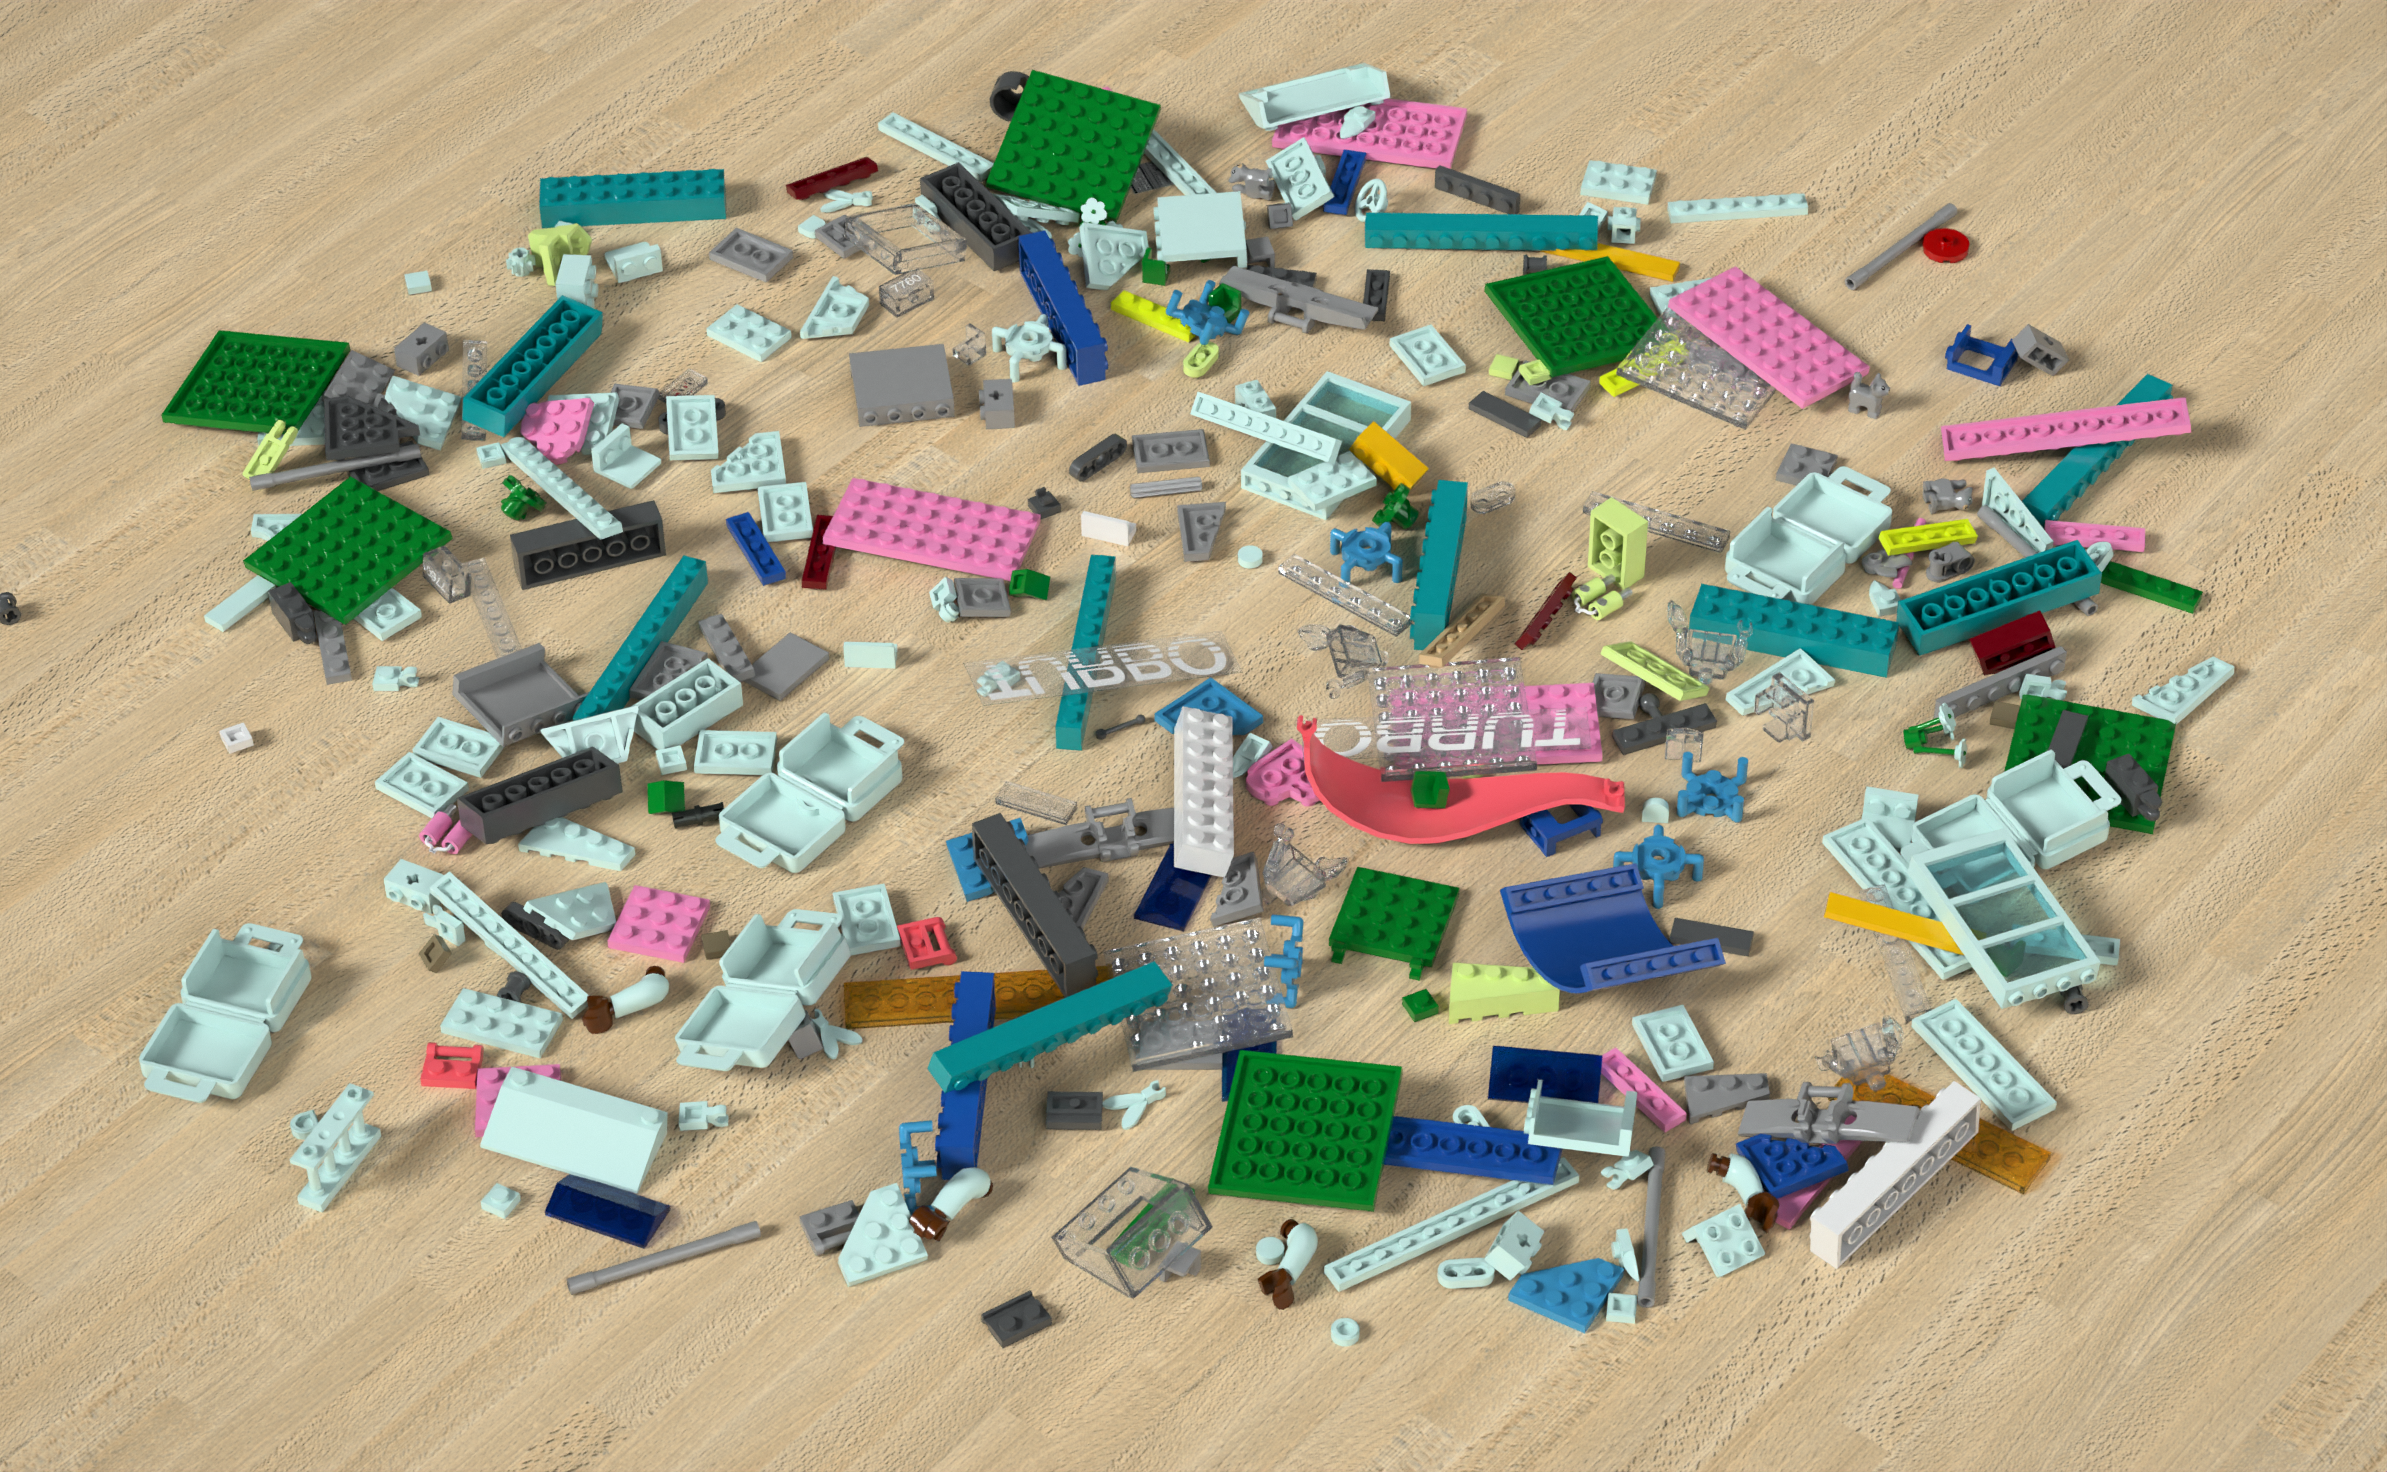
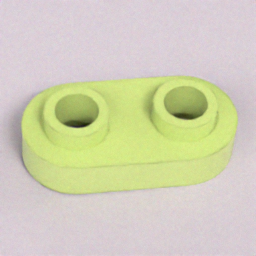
(1200, 359)

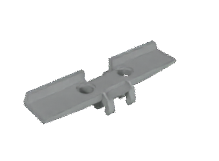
(1314, 302)
(1112, 843)
(1827, 1126)

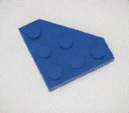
(1790, 1164)

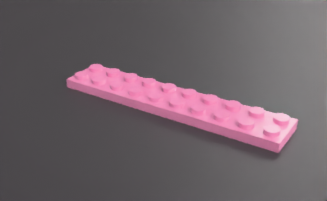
(2066, 429)

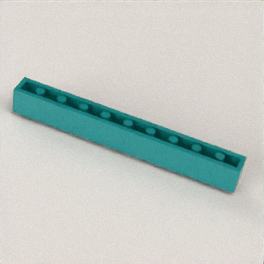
(1481, 231)
(2087, 462)
(655, 625)
(1089, 632)
(1049, 1027)

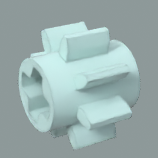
(520, 262)

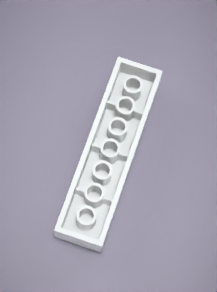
(1203, 792)
(1894, 1175)

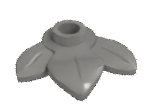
(1884, 565)

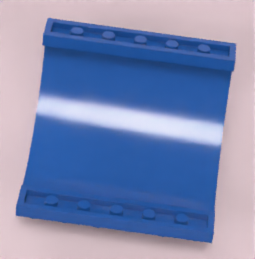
(1597, 932)

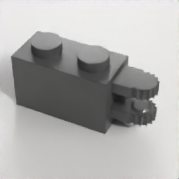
(293, 613)
(2134, 787)

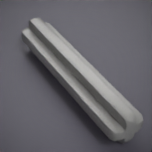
(1166, 487)

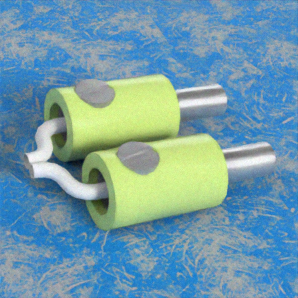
(1605, 604)

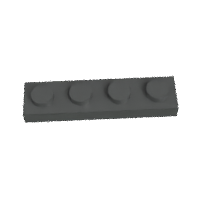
(1477, 190)

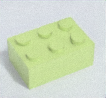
(1617, 543)

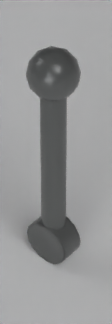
(1101, 733)

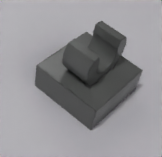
(1279, 215)
(1044, 503)

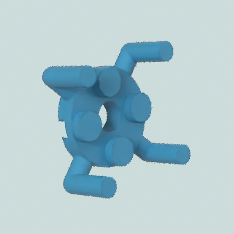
(1203, 319)
(1355, 554)
(1727, 799)
(1660, 870)
(1291, 960)
(911, 1167)

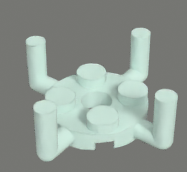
(1019, 347)

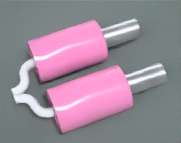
(438, 826)

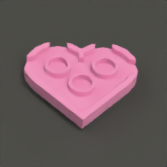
(557, 427)
(1281, 776)

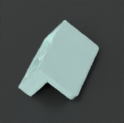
(870, 654)

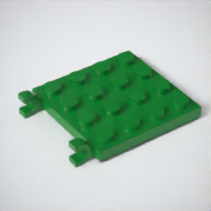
(1393, 918)

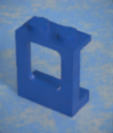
(1999, 369)
(1547, 831)

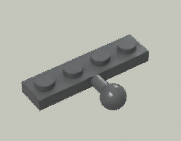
(1654, 731)

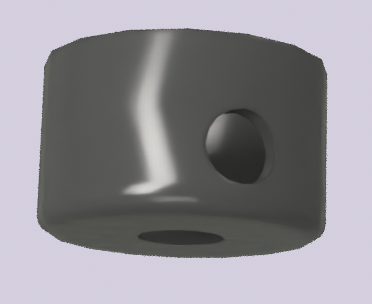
(1003, 99)

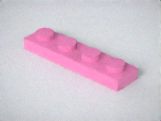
(2088, 534)
(1650, 1097)

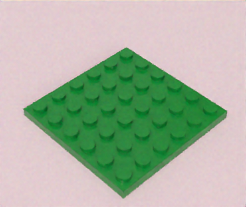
(1073, 144)
(1574, 314)
(255, 382)
(348, 549)
(2105, 737)
(1306, 1130)

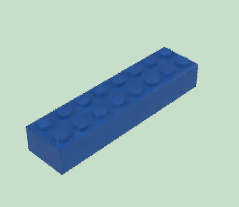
(1066, 310)
(964, 1109)

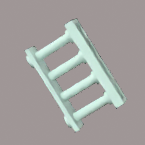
(346, 1156)

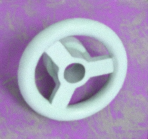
(1376, 202)

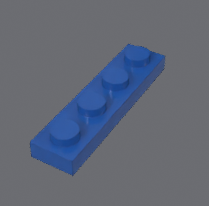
(1345, 181)
(755, 548)

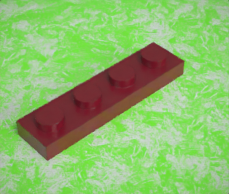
(831, 178)
(819, 557)
(1550, 606)

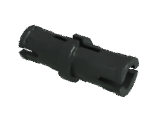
(697, 815)

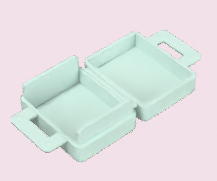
(1809, 537)
(851, 776)
(2036, 806)
(766, 983)
(228, 1009)

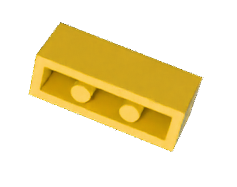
(1388, 457)

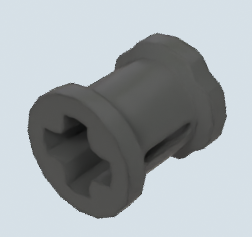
(1534, 264)
(12, 612)
(515, 986)
(2074, 1000)

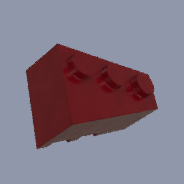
(2012, 643)

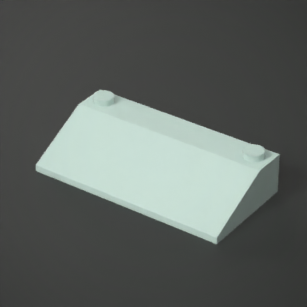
(1316, 95)
(575, 1130)

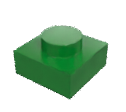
(1420, 1005)

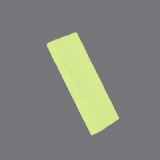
(1655, 670)

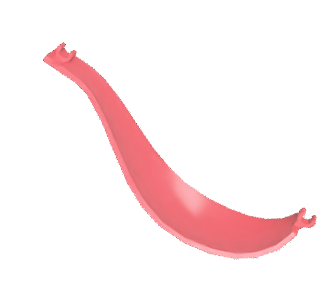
(1472, 806)

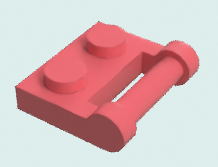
(919, 947)
(451, 1072)

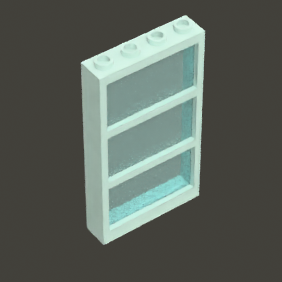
(1332, 408)
(2003, 918)

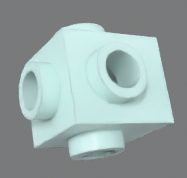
(1624, 225)

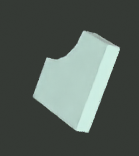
(268, 525)

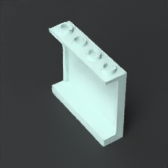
(1200, 227)
(1580, 1124)

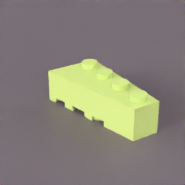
(1499, 991)

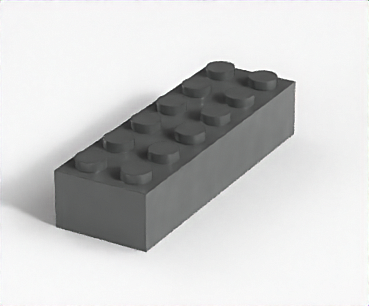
(975, 215)
(573, 551)
(539, 795)

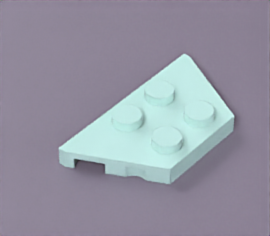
(836, 312)
(607, 732)
(577, 911)

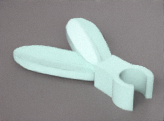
(845, 199)
(831, 1034)
(1135, 1103)

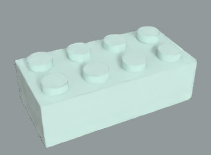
(687, 705)

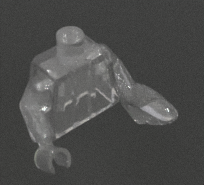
(1350, 651)
(1705, 652)
(1293, 875)
(1865, 1053)

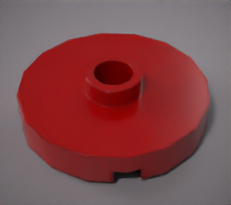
(1945, 245)

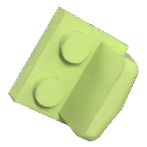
(551, 244)

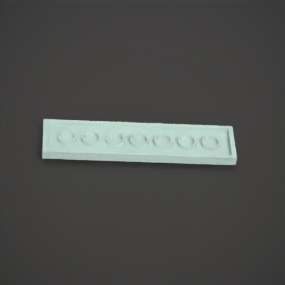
(1876, 862)

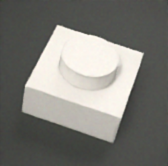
(236, 738)

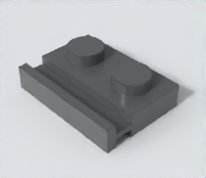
(1074, 1110)
(1016, 1319)

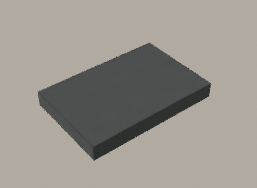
(391, 474)

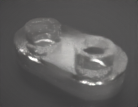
(1492, 497)

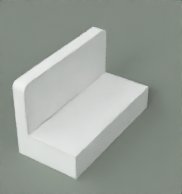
(1107, 528)

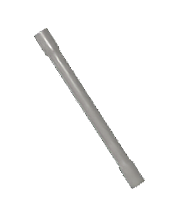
(1862, 274)
(272, 479)
(1996, 523)
(734, 1236)
(1647, 1283)

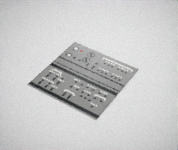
(1149, 178)

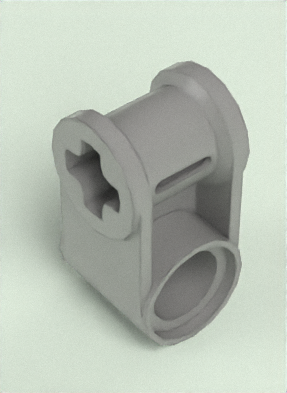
(1949, 562)

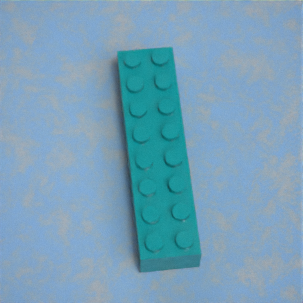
(633, 198)
(532, 366)
(1439, 563)
(1998, 597)
(1785, 626)

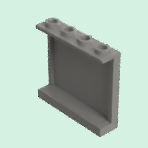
(902, 385)
(516, 695)

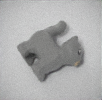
(1256, 181)
(1867, 395)
(1943, 496)

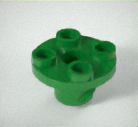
(520, 499)
(1397, 509)

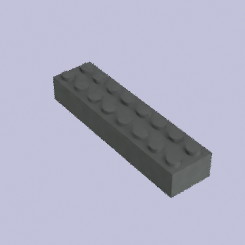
(1034, 905)

